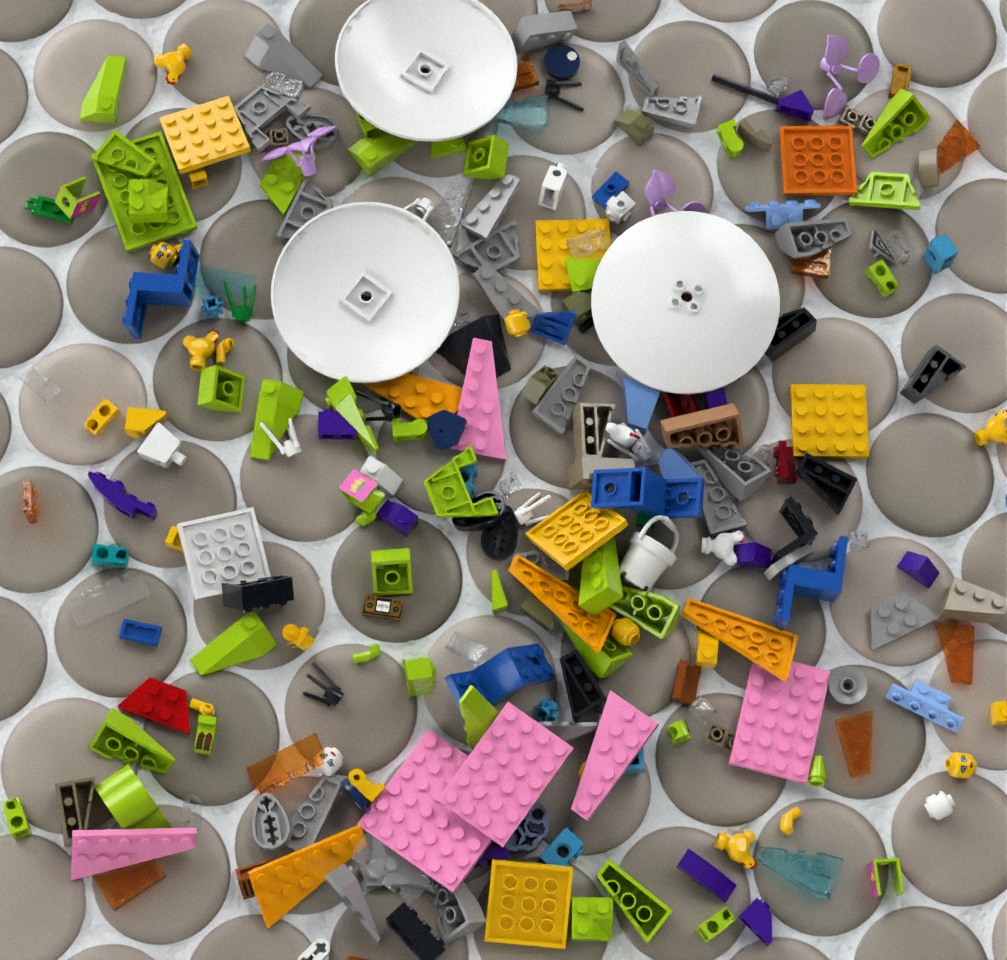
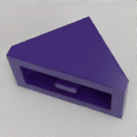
(796, 105)
(753, 555)
(919, 568)

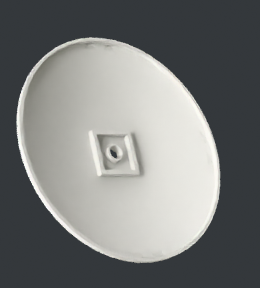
(456, 40)
(356, 253)
(678, 342)

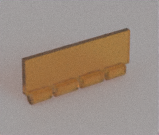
(289, 760)

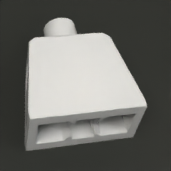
(555, 181)
(161, 448)

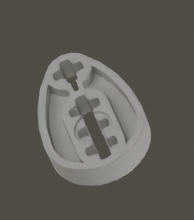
(311, 120)
(792, 558)
(261, 827)

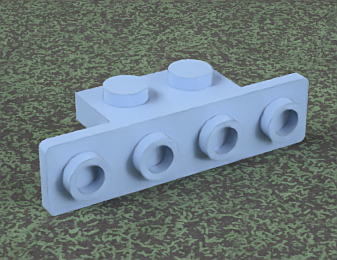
(778, 214)
(927, 703)

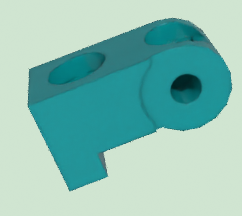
(109, 556)

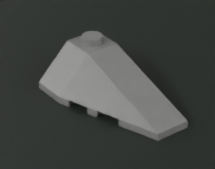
(275, 53)
(346, 886)
(457, 912)

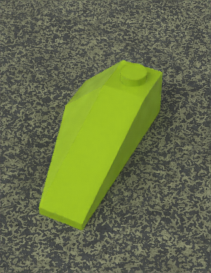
(899, 119)

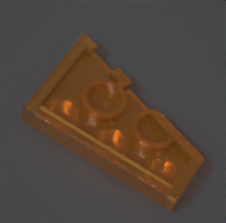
(955, 146)
(958, 650)
(855, 740)
(126, 884)

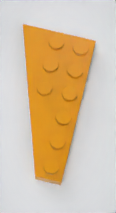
(419, 395)
(564, 602)
(757, 641)
(293, 877)

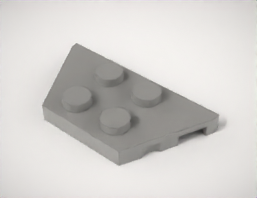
(305, 206)
(498, 252)
(897, 618)

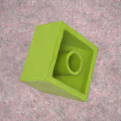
(486, 158)
(221, 389)
(391, 571)

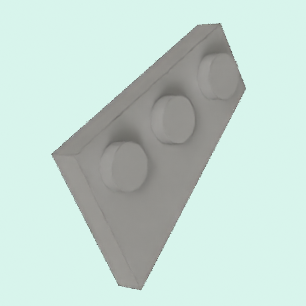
(634, 67)

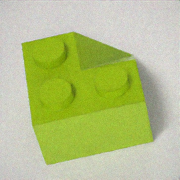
(148, 201)
(591, 918)

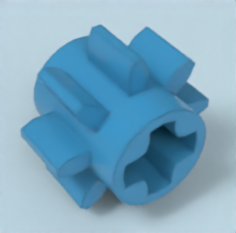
(211, 301)
(547, 710)

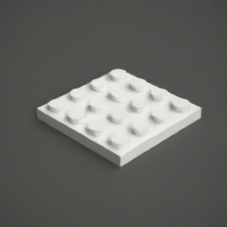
(223, 551)

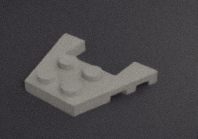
(261, 108)

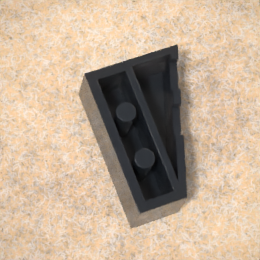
(790, 331)
(931, 373)
(826, 481)
(258, 593)
(581, 686)
(415, 933)

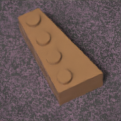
(704, 428)

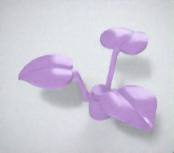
(836, 50)
(306, 162)
(663, 186)

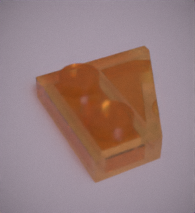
(526, 75)
(813, 266)
(31, 510)

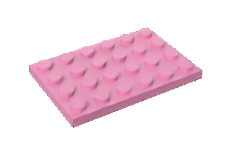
(780, 721)
(505, 774)

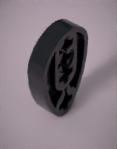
(482, 522)
(510, 538)

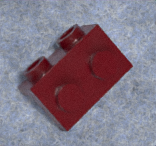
(679, 404)
(785, 463)

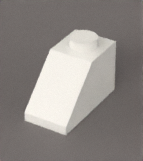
(386, 478)

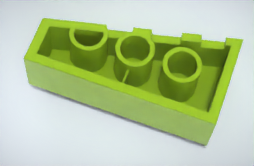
(600, 579)

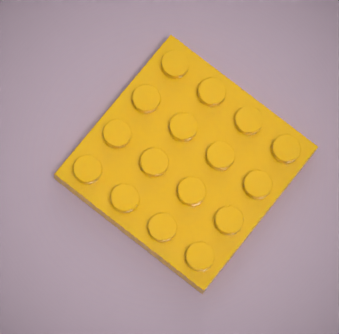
(204, 134)
(553, 249)
(829, 420)
(575, 530)
(528, 903)

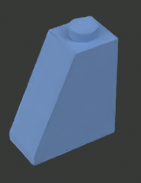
(639, 404)
(677, 466)

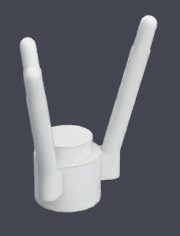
(423, 207)
(291, 446)
(640, 450)
(523, 513)

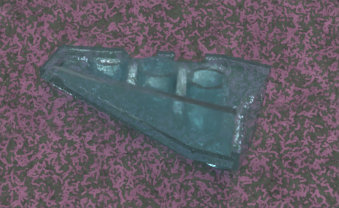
(528, 114)
(809, 872)

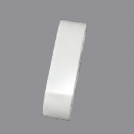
(313, 948)

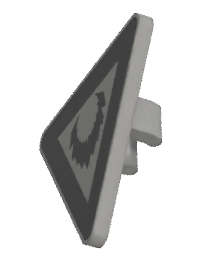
(877, 244)

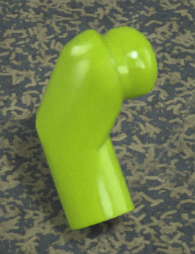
(365, 518)
(367, 656)

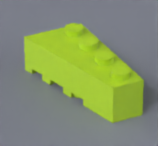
(419, 675)
(637, 904)

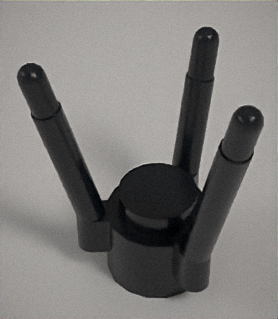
(554, 87)
(389, 408)
(332, 695)

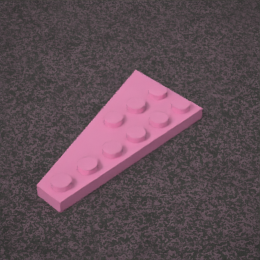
(481, 404)
(617, 742)
(115, 848)

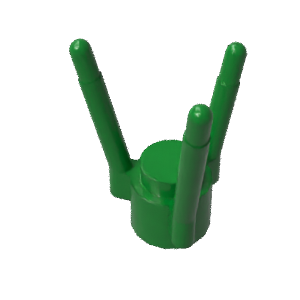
(242, 313)

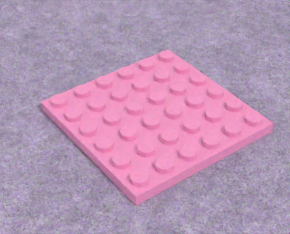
(420, 826)

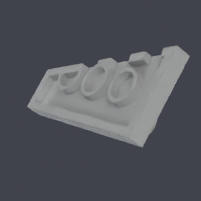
(502, 293)
(560, 399)
(718, 509)

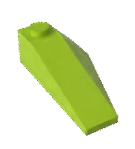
(104, 95)
(378, 151)
(343, 400)
(275, 406)
(649, 610)
(239, 643)
(609, 658)
(478, 715)
(126, 741)

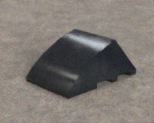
(458, 344)

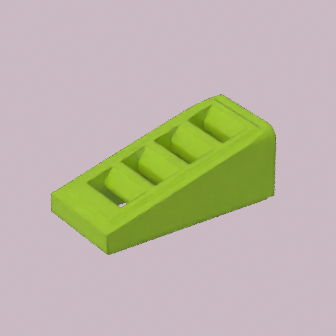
(499, 600)

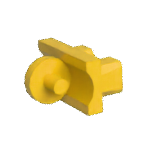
(297, 637)

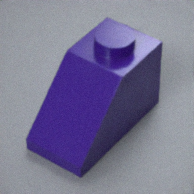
(334, 426)
(398, 517)
(758, 920)

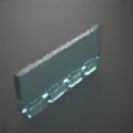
(213, 278)

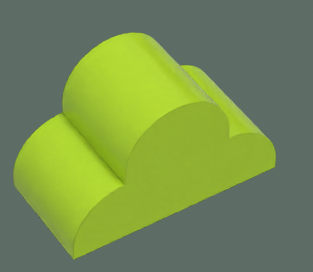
(130, 801)

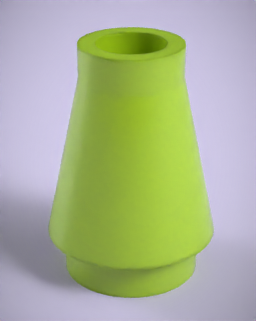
(817, 772)

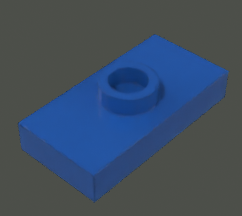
(610, 188)
(140, 632)

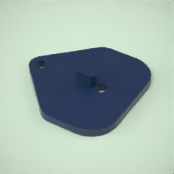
(451, 428)

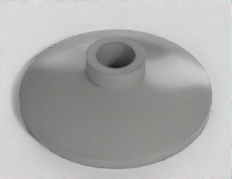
(856, 681)

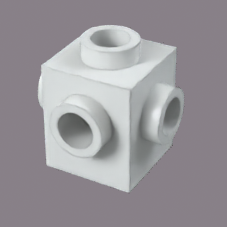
(619, 207)

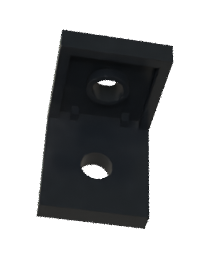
(800, 524)

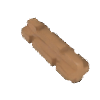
(574, 6)

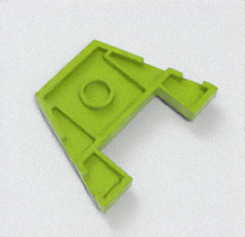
(449, 492)

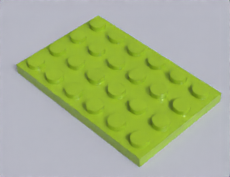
(116, 188)

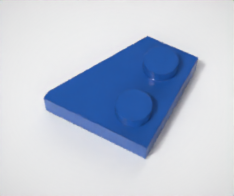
(554, 325)

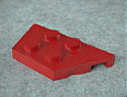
(159, 704)

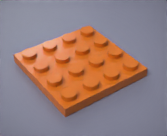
(817, 160)

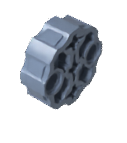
(539, 826)

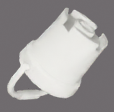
(647, 558)

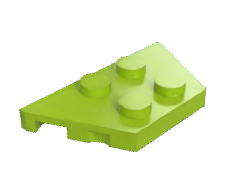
(283, 181)
(886, 191)

